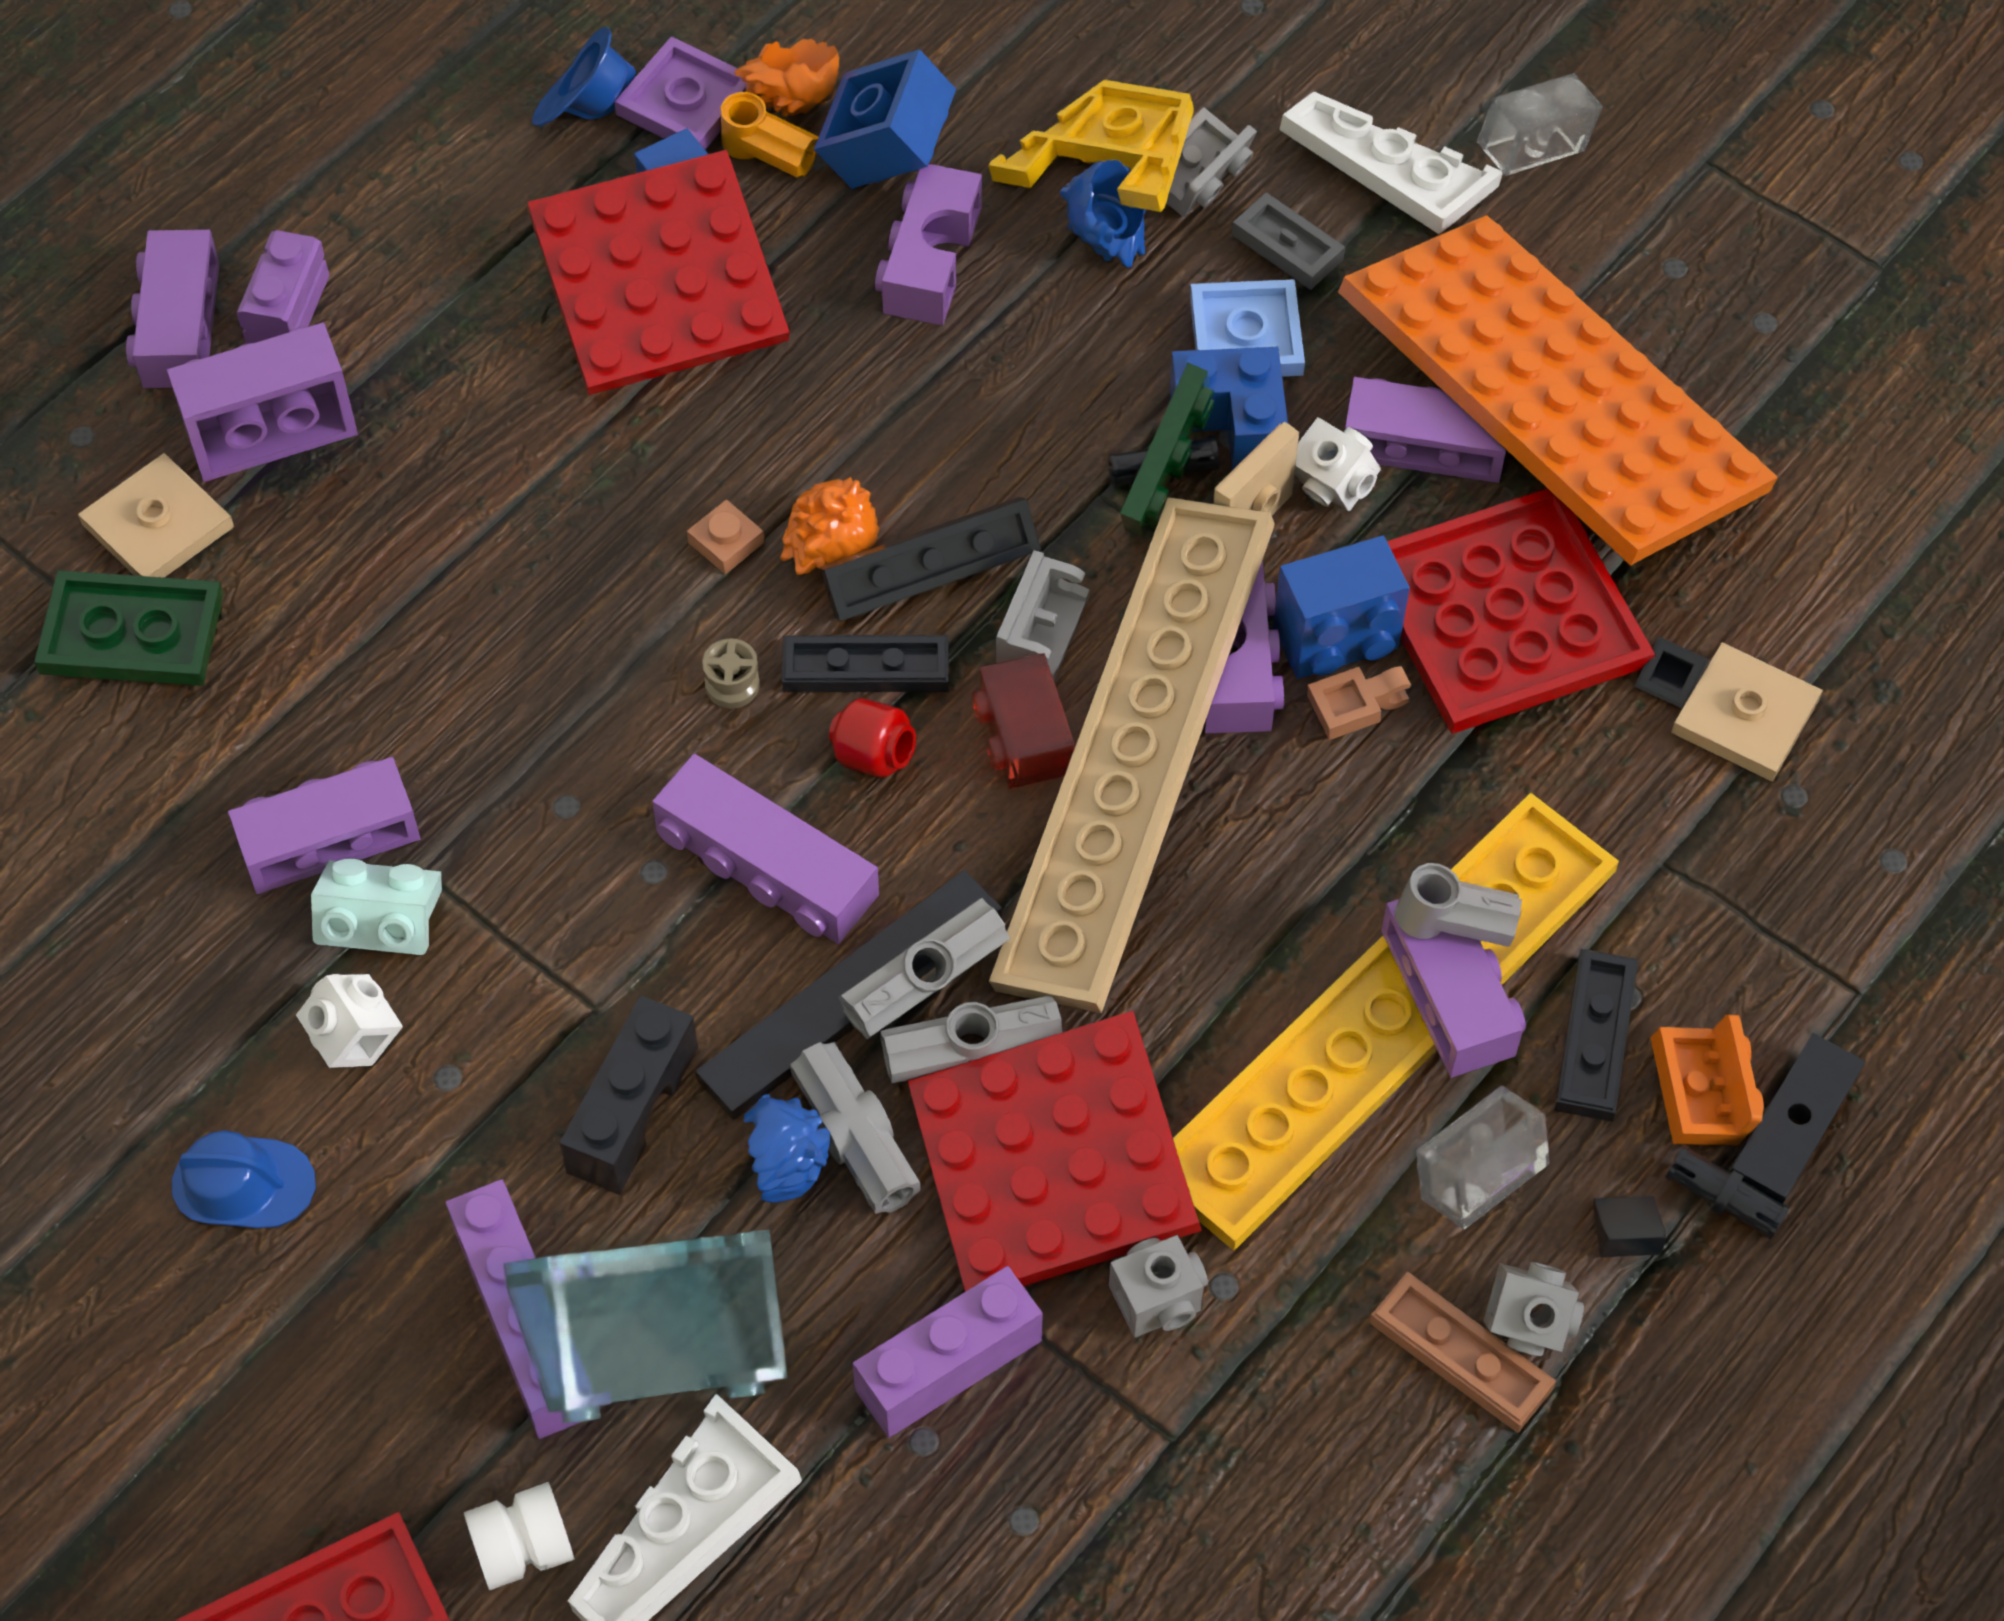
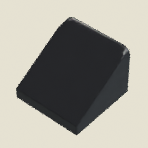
(1672, 673)
(1629, 1226)

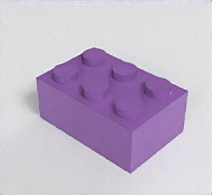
(263, 401)

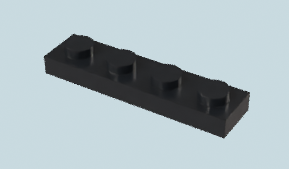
(930, 558)

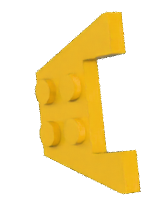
(1111, 122)

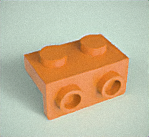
(1708, 1083)

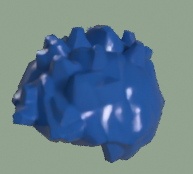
(1098, 215)
(786, 1148)

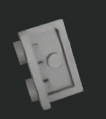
(1206, 158)

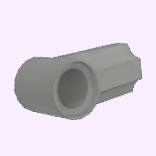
(1456, 907)

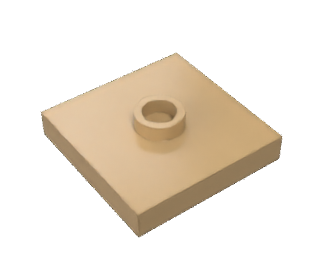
(1264, 476)
(156, 519)
(1747, 711)

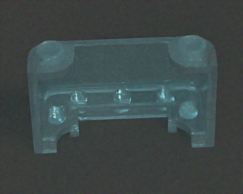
(650, 1321)

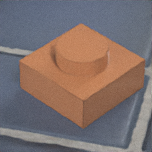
(725, 536)

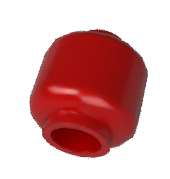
(872, 738)

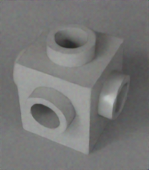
(1158, 1285)
(1518, 1292)

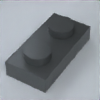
(1288, 241)

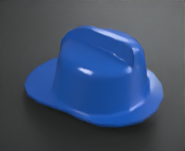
(589, 83)
(242, 1181)

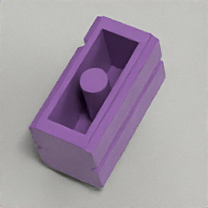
(283, 287)

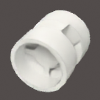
(518, 1535)

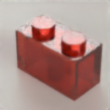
(1025, 721)

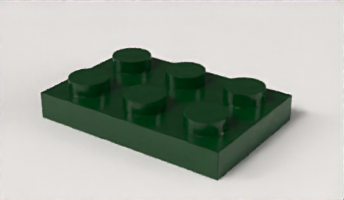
(1169, 451)
(129, 628)

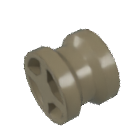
(720, 665)

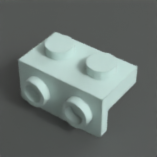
(374, 906)

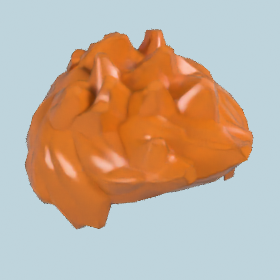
(792, 77)
(829, 525)

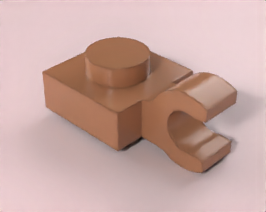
(1352, 702)

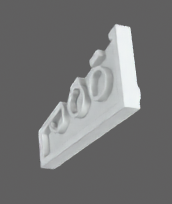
(1389, 162)
(700, 1507)

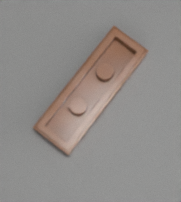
(1462, 1352)

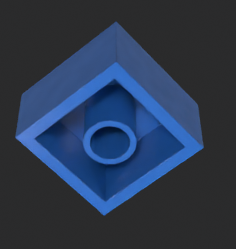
(885, 119)
(1340, 607)

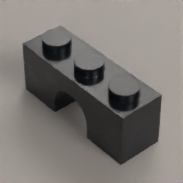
(612, 1119)

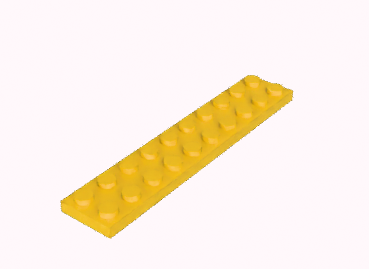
(1367, 1035)

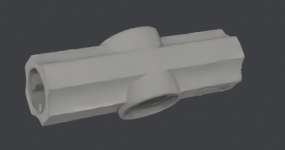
(897, 989)
(936, 1043)
(857, 1127)

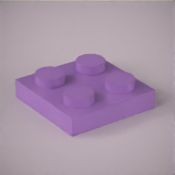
(679, 92)

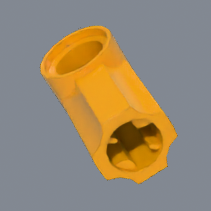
(753, 132)

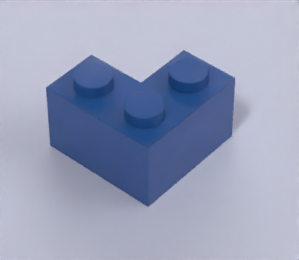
(1245, 393)

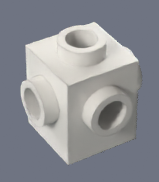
(1335, 465)
(348, 1020)

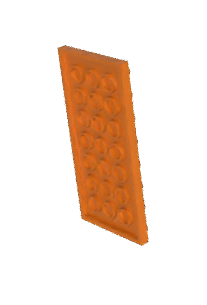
(1558, 388)

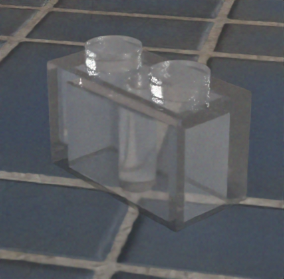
(1539, 124)
(1483, 1157)

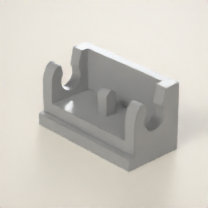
(1043, 612)

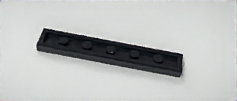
(763, 1055)

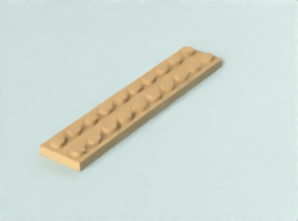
(1132, 755)

